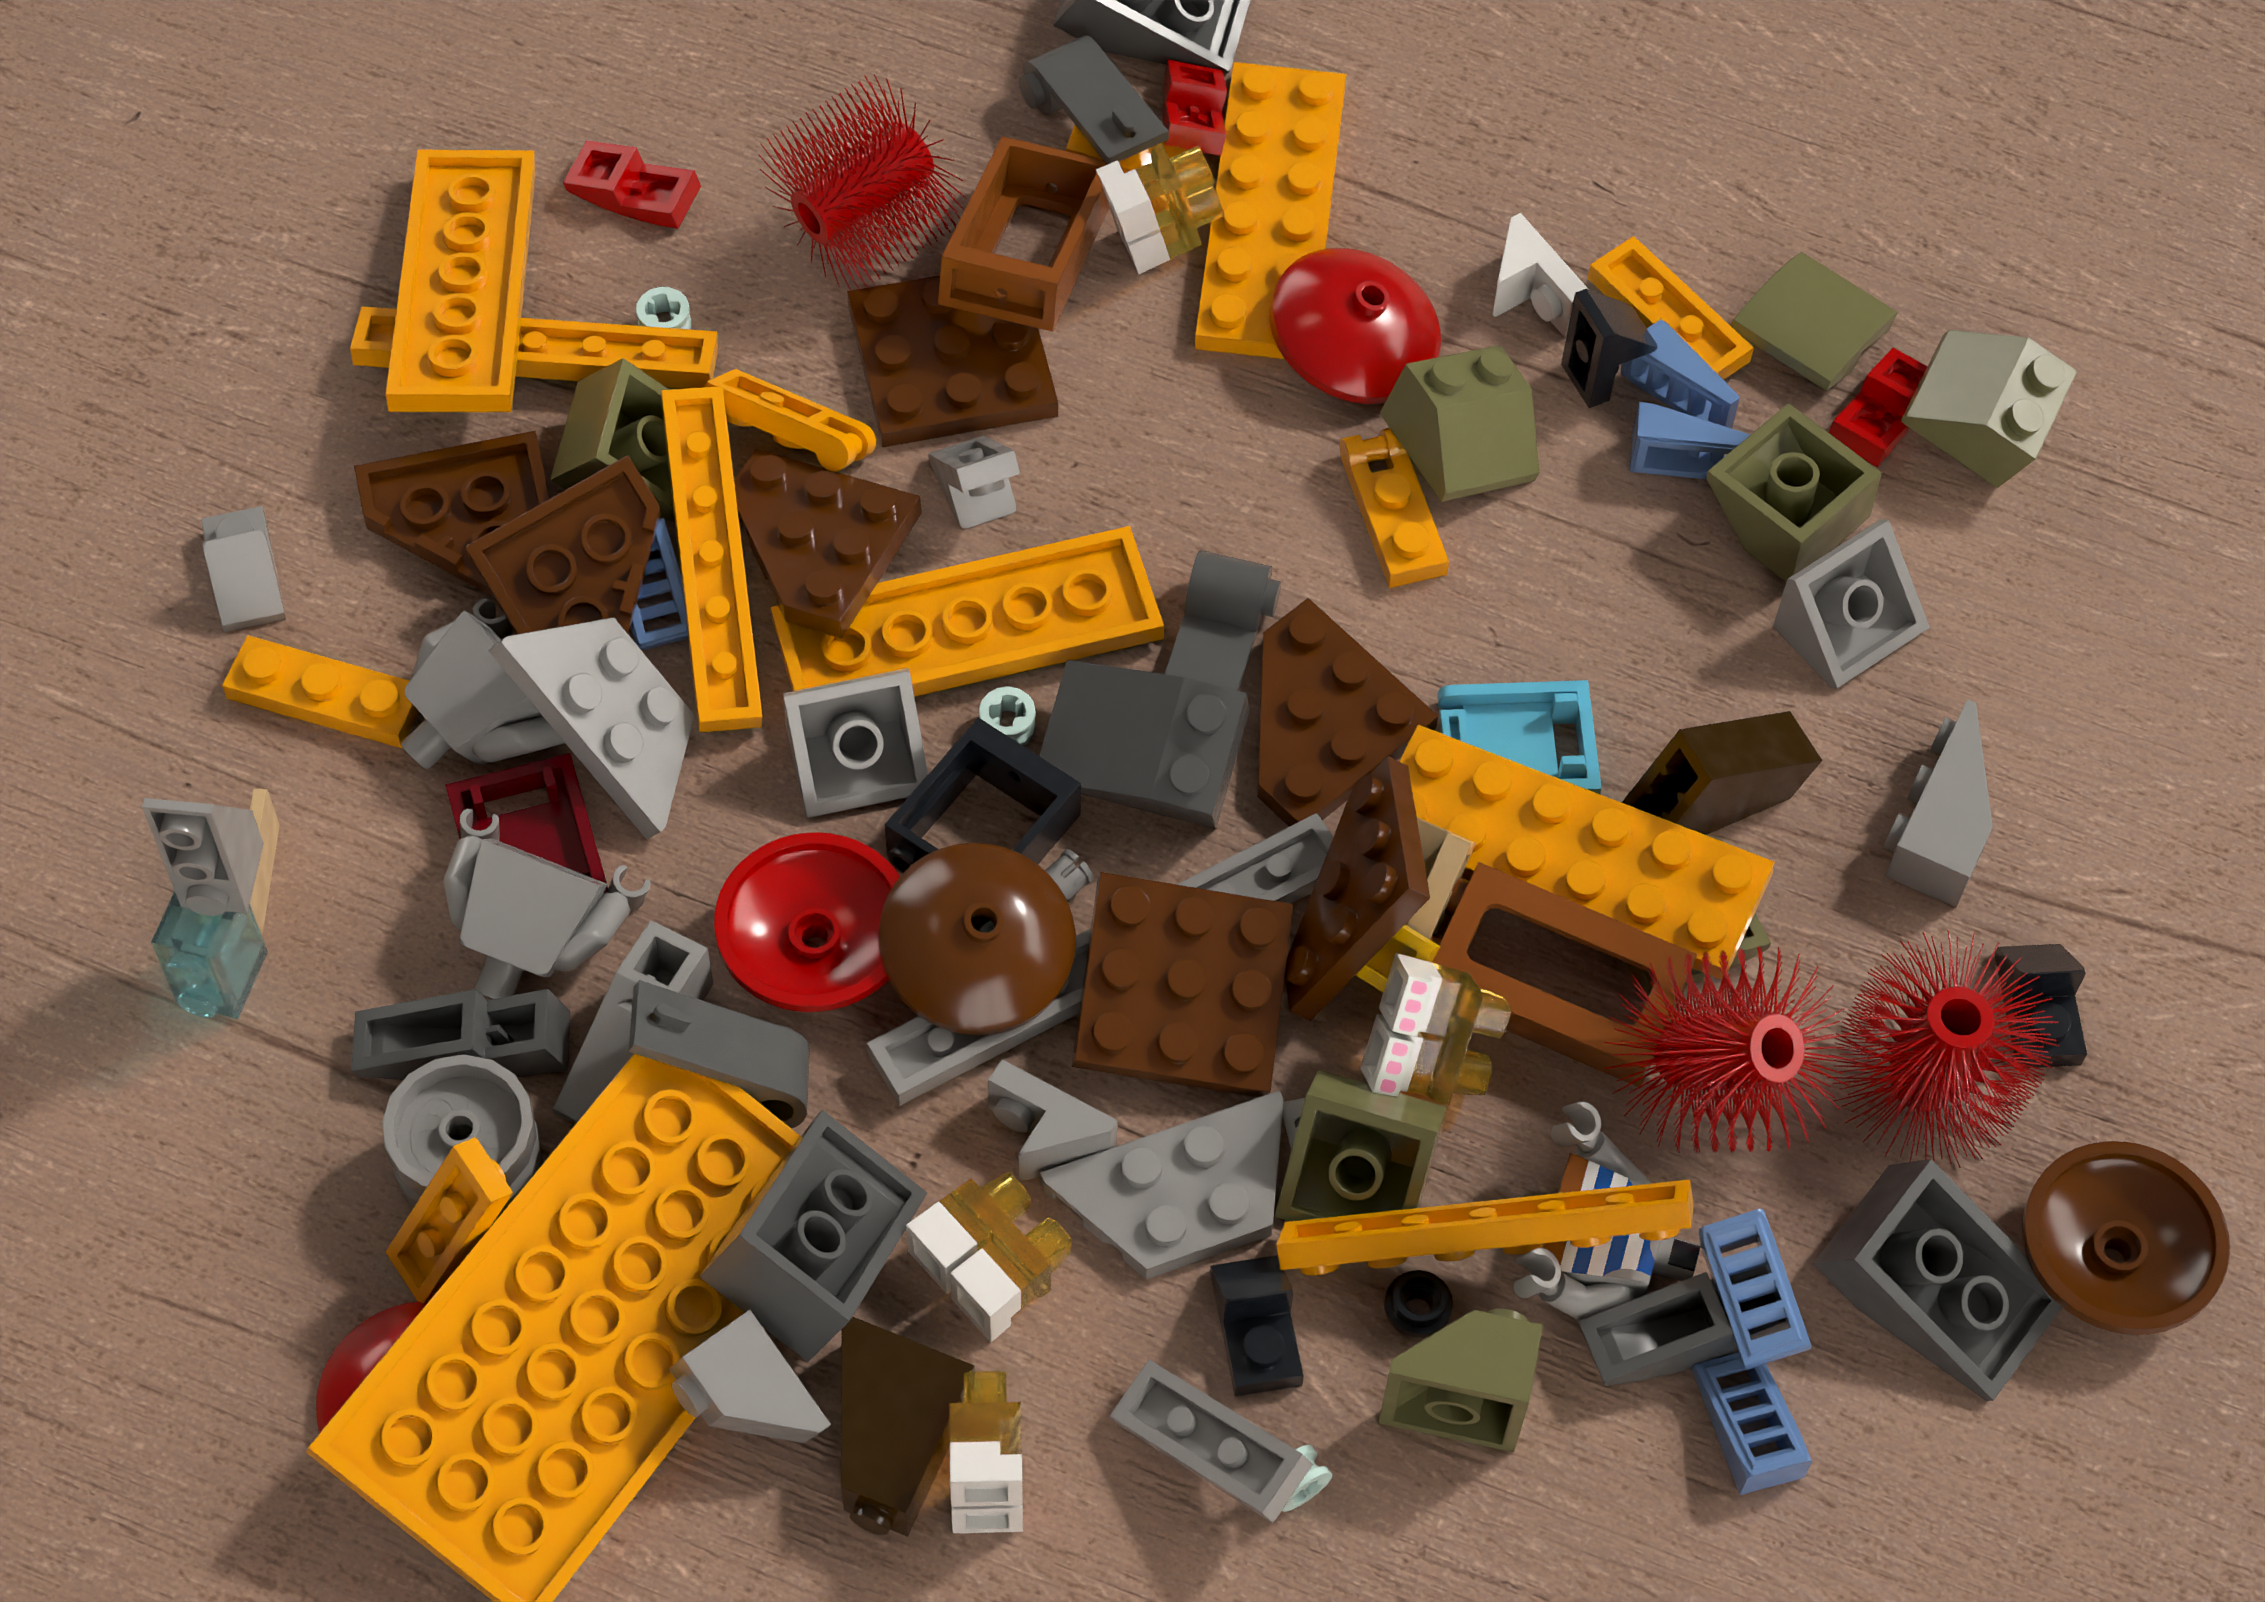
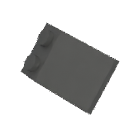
(1159, 30)
(1147, 739)
(815, 1237)
(1940, 1276)

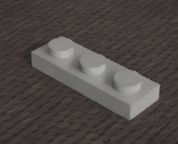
(1211, 1440)

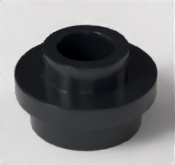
(1423, 1286)

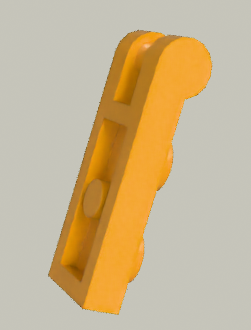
(794, 420)
(1394, 509)

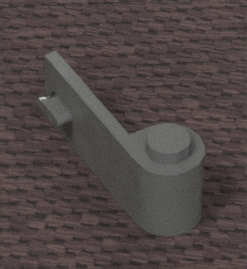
(1094, 97)
(1222, 618)
(725, 1046)

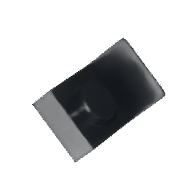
(1598, 340)
(2059, 980)
(1257, 1325)

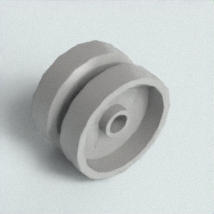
(451, 1104)

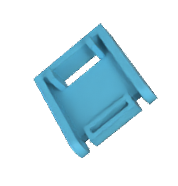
(1519, 722)

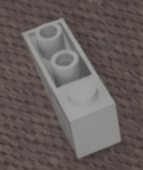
(1952, 815)
(207, 853)
(658, 959)

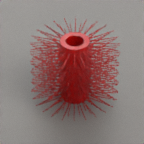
(862, 183)
(1942, 1050)
(1728, 1051)

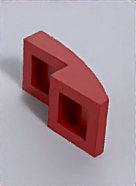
(1194, 107)
(624, 184)
(1873, 418)

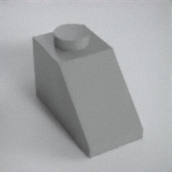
(746, 1385)

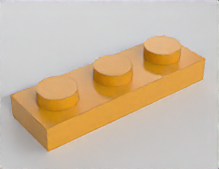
(1656, 293)
(321, 691)
(449, 1218)

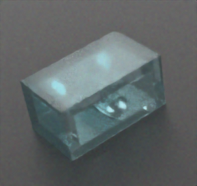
(209, 958)

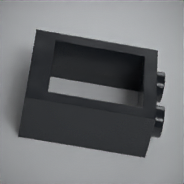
(1005, 766)

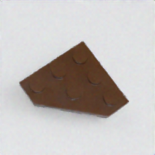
(452, 497)
(820, 536)
(573, 554)
(1325, 715)
(1363, 891)

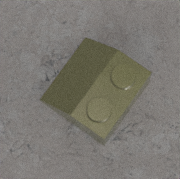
(1989, 401)
(614, 417)
(1466, 422)
(1793, 491)
(1358, 1151)
(1467, 1380)

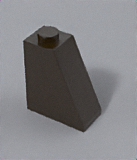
(1726, 772)
(893, 1423)

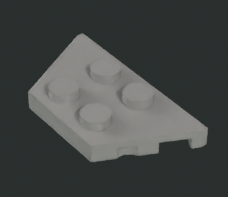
(607, 710)
(1181, 1188)

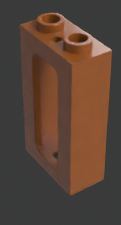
(1013, 178)
(1544, 1016)

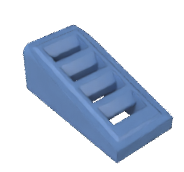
(1682, 379)
(1678, 443)
(673, 583)
(1736, 1233)
(1748, 1471)

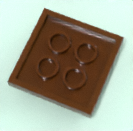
(944, 367)
(1183, 985)

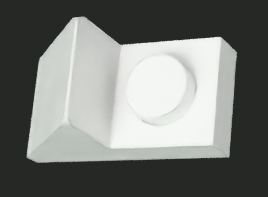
(1536, 273)

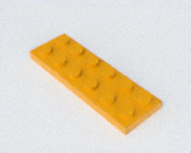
(1274, 198)
(462, 282)
(987, 617)
(1589, 847)

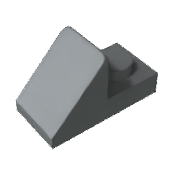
(976, 479)
(242, 569)
(1059, 1123)

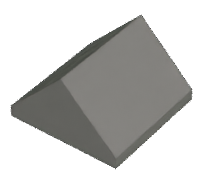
(1851, 606)
(855, 742)

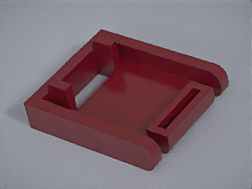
(551, 830)

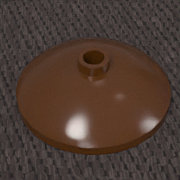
(971, 977)
(2147, 1211)

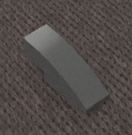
(517, 1031)
(1668, 1330)

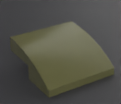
(1813, 320)

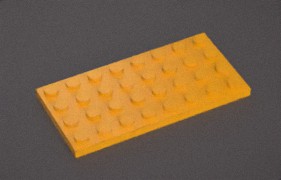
(542, 1365)

